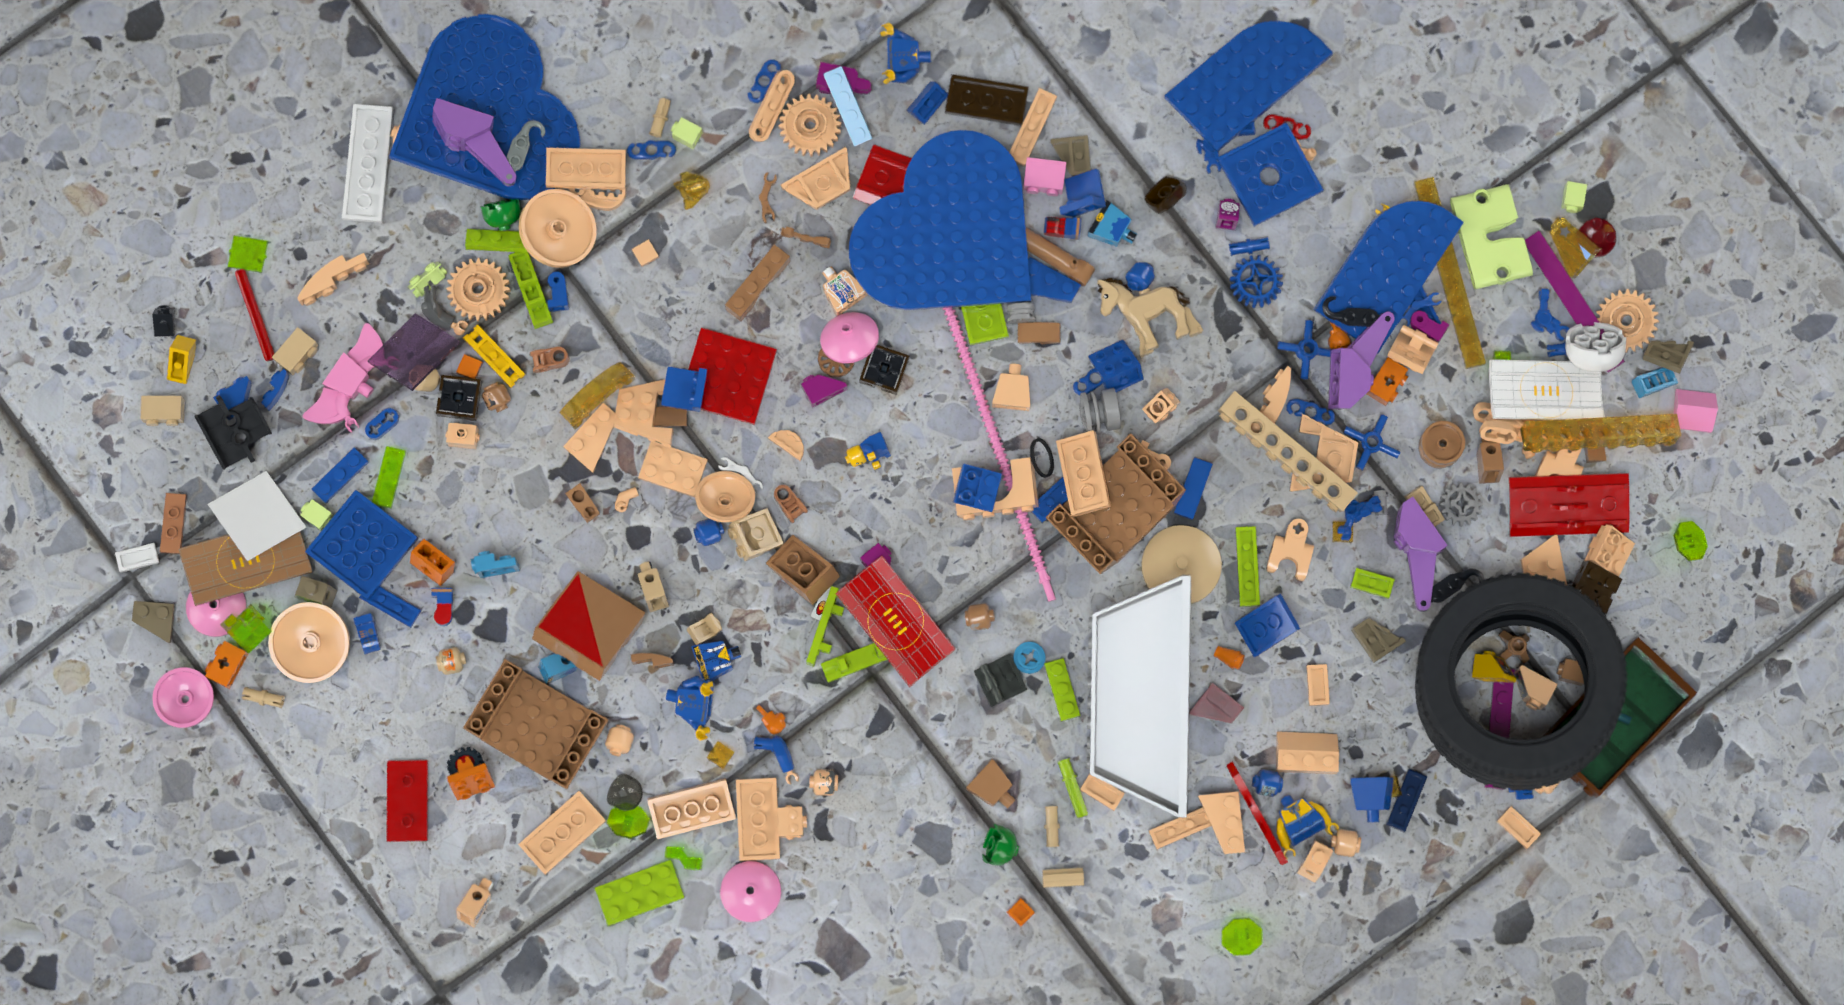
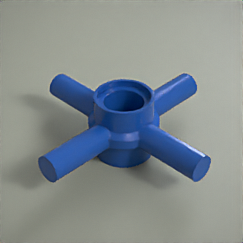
(1300, 353)
(1375, 435)

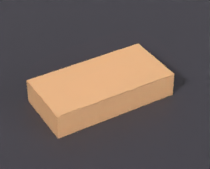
(1317, 685)
(1102, 792)
(1518, 827)

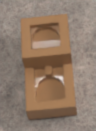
(1039, 333)
(658, 661)

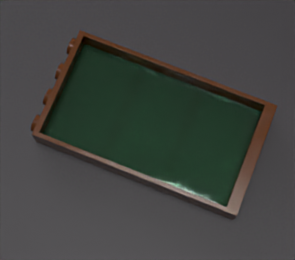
(1651, 702)

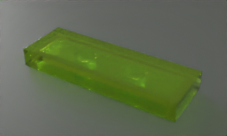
(388, 477)

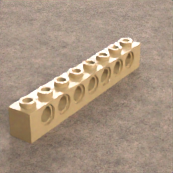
(1236, 402)

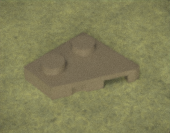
(1073, 152)
(1668, 354)
(155, 618)
(1376, 639)

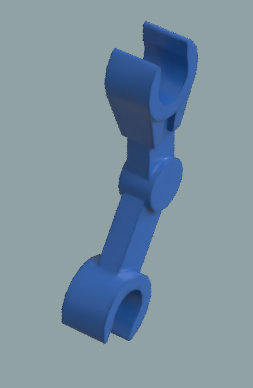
(1419, 304)

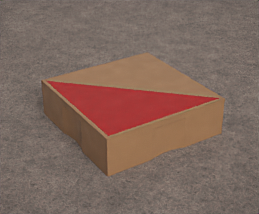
(588, 625)

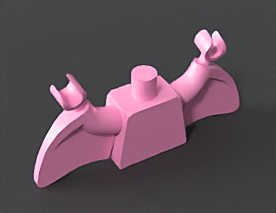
(346, 382)

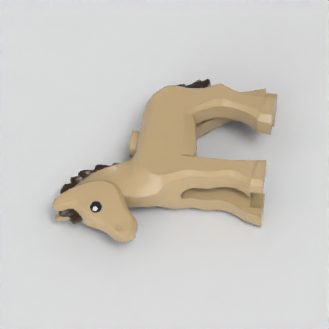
(1146, 307)

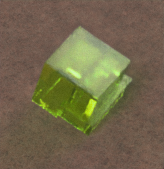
(247, 628)

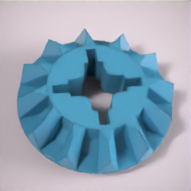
(1038, 655)

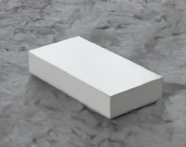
(137, 557)

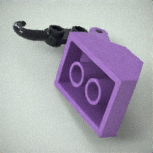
(1350, 366)
(1422, 544)

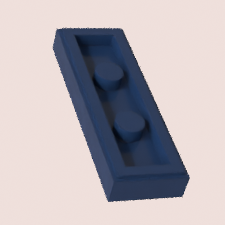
(1405, 804)

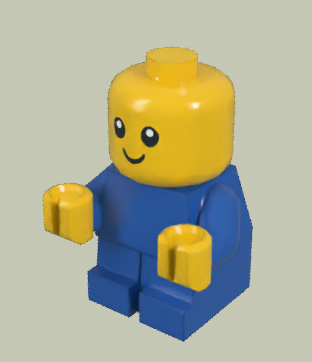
(870, 449)

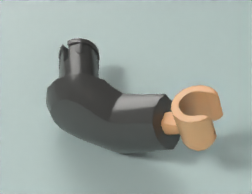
(437, 316)

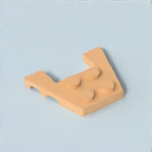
(637, 412)
(1333, 450)

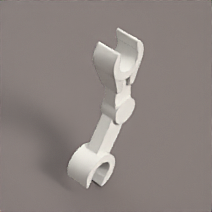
(732, 467)

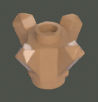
(1514, 646)

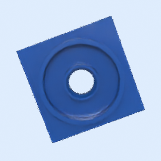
(1277, 151)

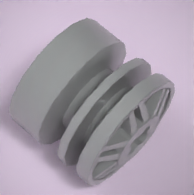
(1100, 410)

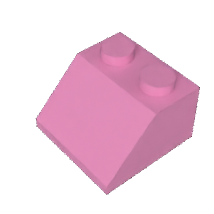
(1044, 176)

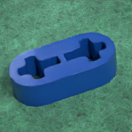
(378, 420)

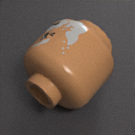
(979, 617)

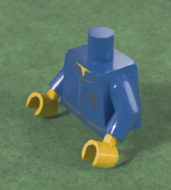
(902, 55)
(694, 703)

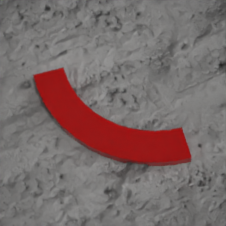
(1256, 813)

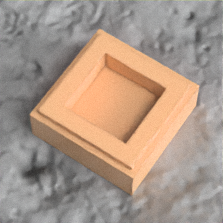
(645, 253)

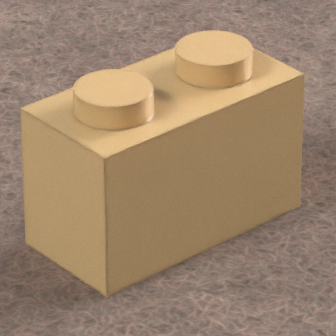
(295, 351)
(162, 410)

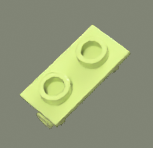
(431, 273)

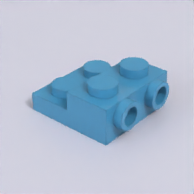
(488, 565)

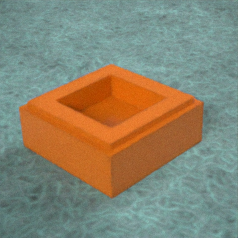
(469, 367)
(1020, 912)

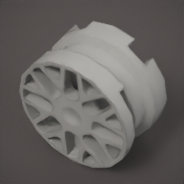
(1021, 313)

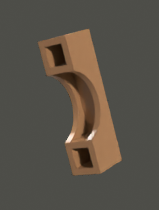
(764, 273)

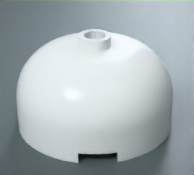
(1592, 354)

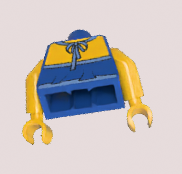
(1300, 821)

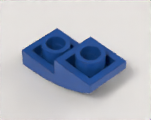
(279, 383)

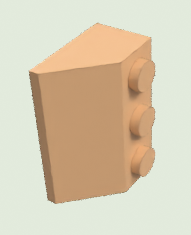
(1307, 753)

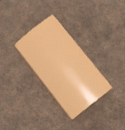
(691, 808)

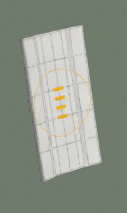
(1543, 390)

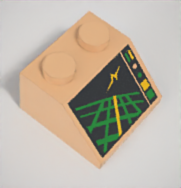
(1534, 688)

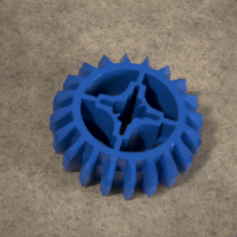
(1253, 265)

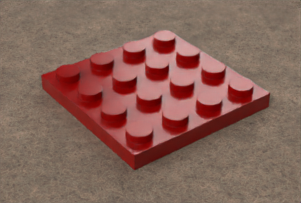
(735, 374)

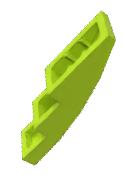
(530, 289)

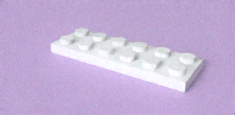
(367, 163)

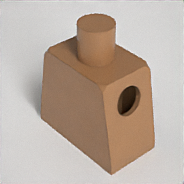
(1489, 462)
(992, 786)

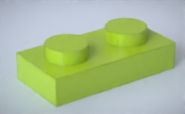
(1372, 583)

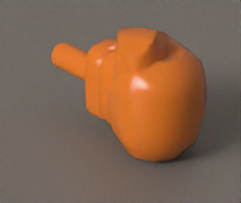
(1338, 338)
(773, 722)

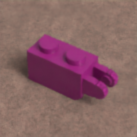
(857, 84)

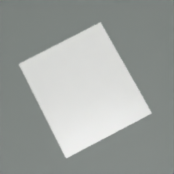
(256, 515)

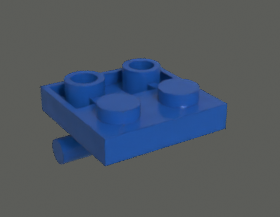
(977, 487)

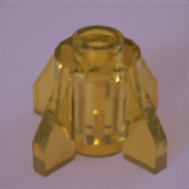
(692, 188)

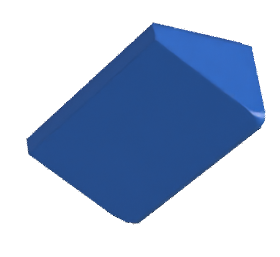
(927, 102)

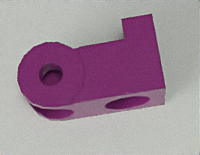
(1434, 331)

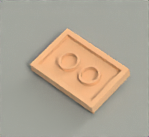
(672, 469)

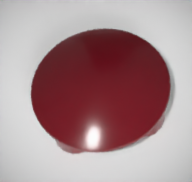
(1601, 233)

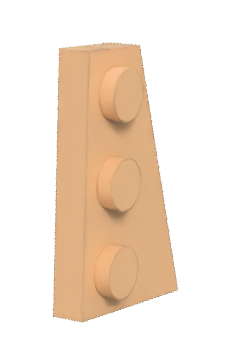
(592, 437)
(1225, 818)

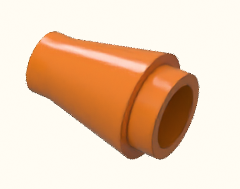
(1230, 657)

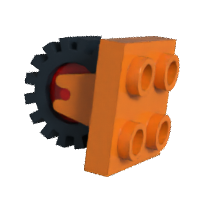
(468, 774)

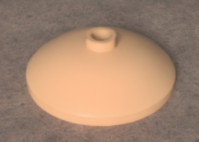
(728, 489)

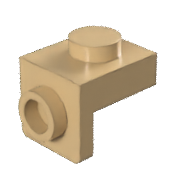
(704, 629)

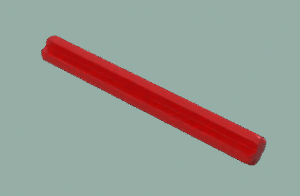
(254, 314)

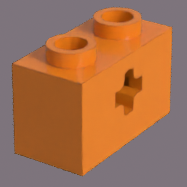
(1392, 371)
(432, 562)
(226, 675)

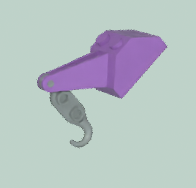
(472, 131)

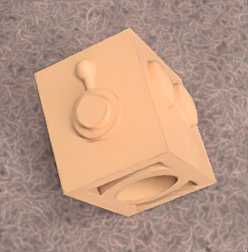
(1161, 405)
(469, 440)
(791, 822)

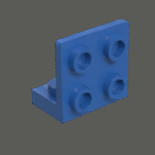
(1083, 194)
(1117, 366)
(684, 388)

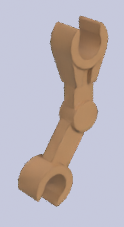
(763, 197)
(820, 241)

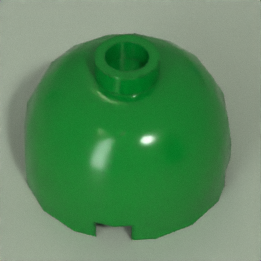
(501, 213)
(1000, 846)

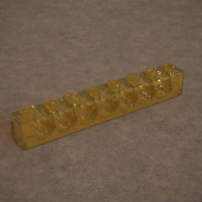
(1666, 424)

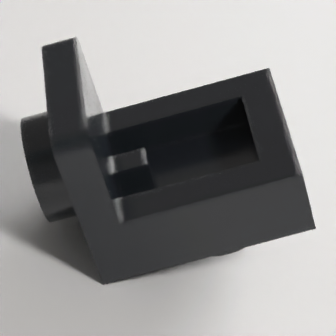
(163, 321)

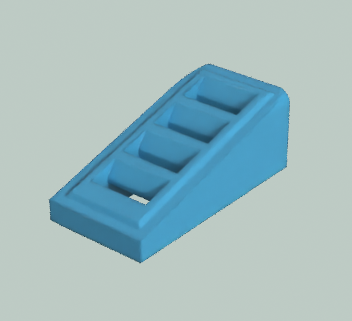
(1643, 387)

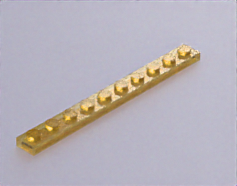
(1454, 289)

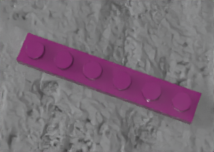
(1501, 711)

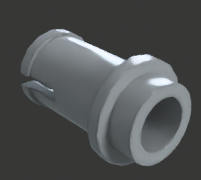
(1382, 496)

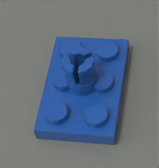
(1267, 625)

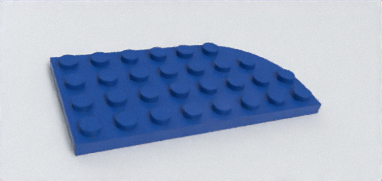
(1246, 79)
(1391, 262)

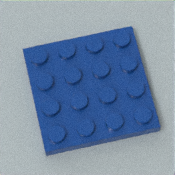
(361, 545)

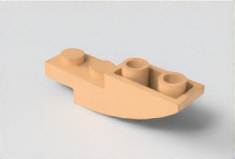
(323, 281)
(1275, 398)

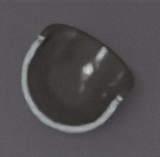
(625, 793)

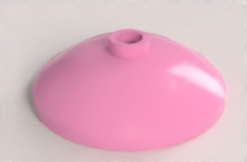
(851, 344)
(208, 619)
(170, 692)
(750, 906)

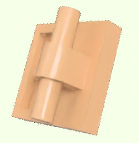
(1413, 349)
(1610, 549)

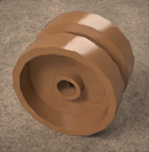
(1445, 433)

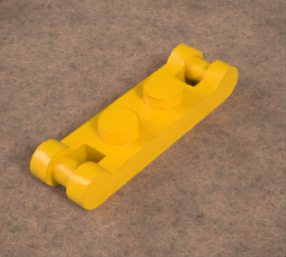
(494, 356)

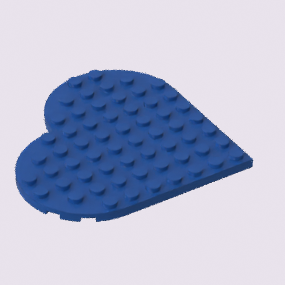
(496, 71)
(951, 233)

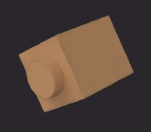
(1570, 672)

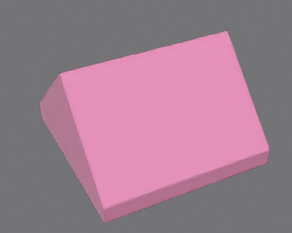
(1695, 410)

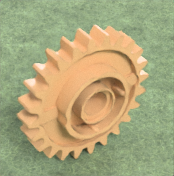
(810, 139)
(478, 275)
(1638, 309)

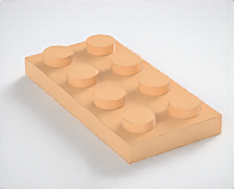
(585, 168)
(1083, 473)
(757, 819)
(562, 832)

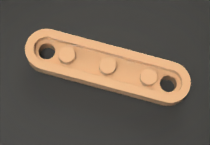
(771, 105)

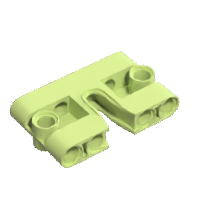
(1488, 256)

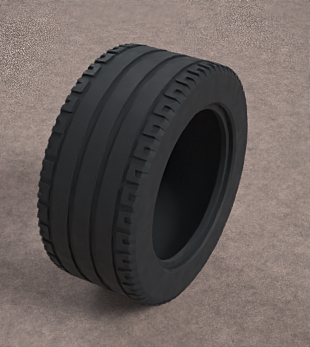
(1536, 604)

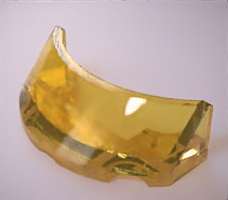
(595, 393)

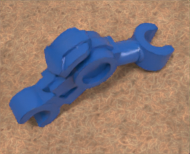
(1210, 154)
(1545, 319)
(1355, 512)

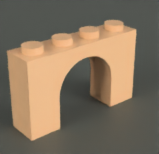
(1021, 497)

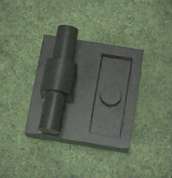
(1000, 680)

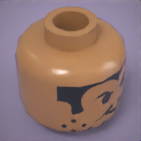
(496, 397)

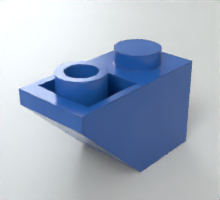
(235, 394)

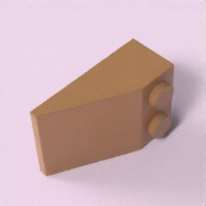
(803, 569)

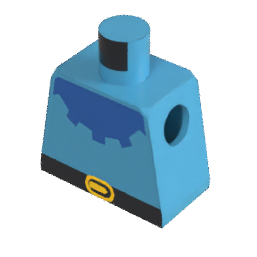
(1111, 226)
(553, 668)

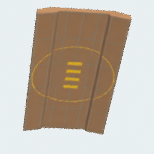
(220, 570)

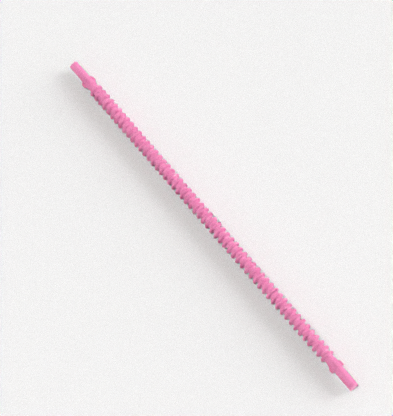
(995, 440)

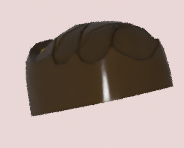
(1165, 194)

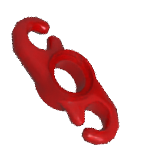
(1296, 126)

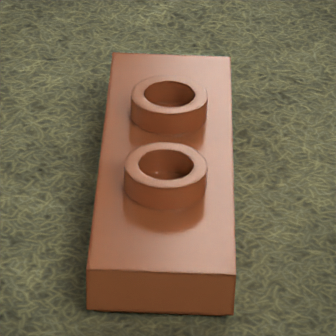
(173, 523)

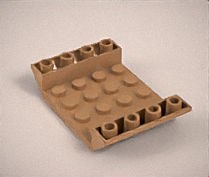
(1139, 498)
(535, 724)

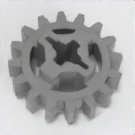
(1461, 496)

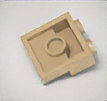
(755, 535)

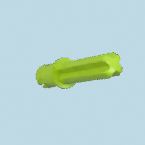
(1072, 788)

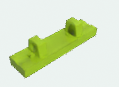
(817, 644)
(856, 661)

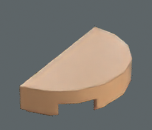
(788, 442)

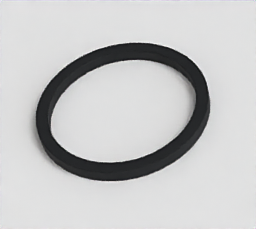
(1033, 458)

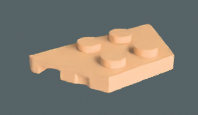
(821, 181)
(1545, 561)

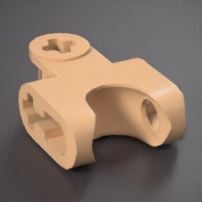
(1502, 430)
(1559, 464)
(1292, 548)

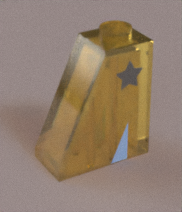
(1573, 246)

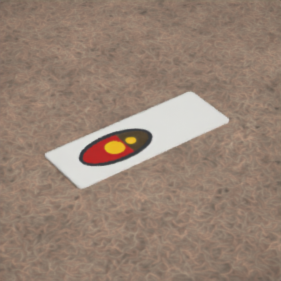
(818, 609)

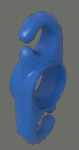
(764, 72)
(658, 144)
(1089, 385)
(1319, 411)

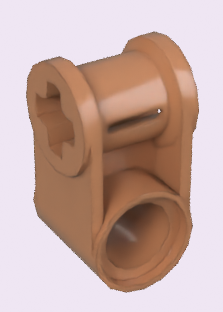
(547, 359)
(790, 504)

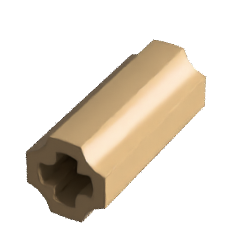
(1063, 877)

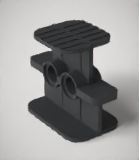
(222, 436)

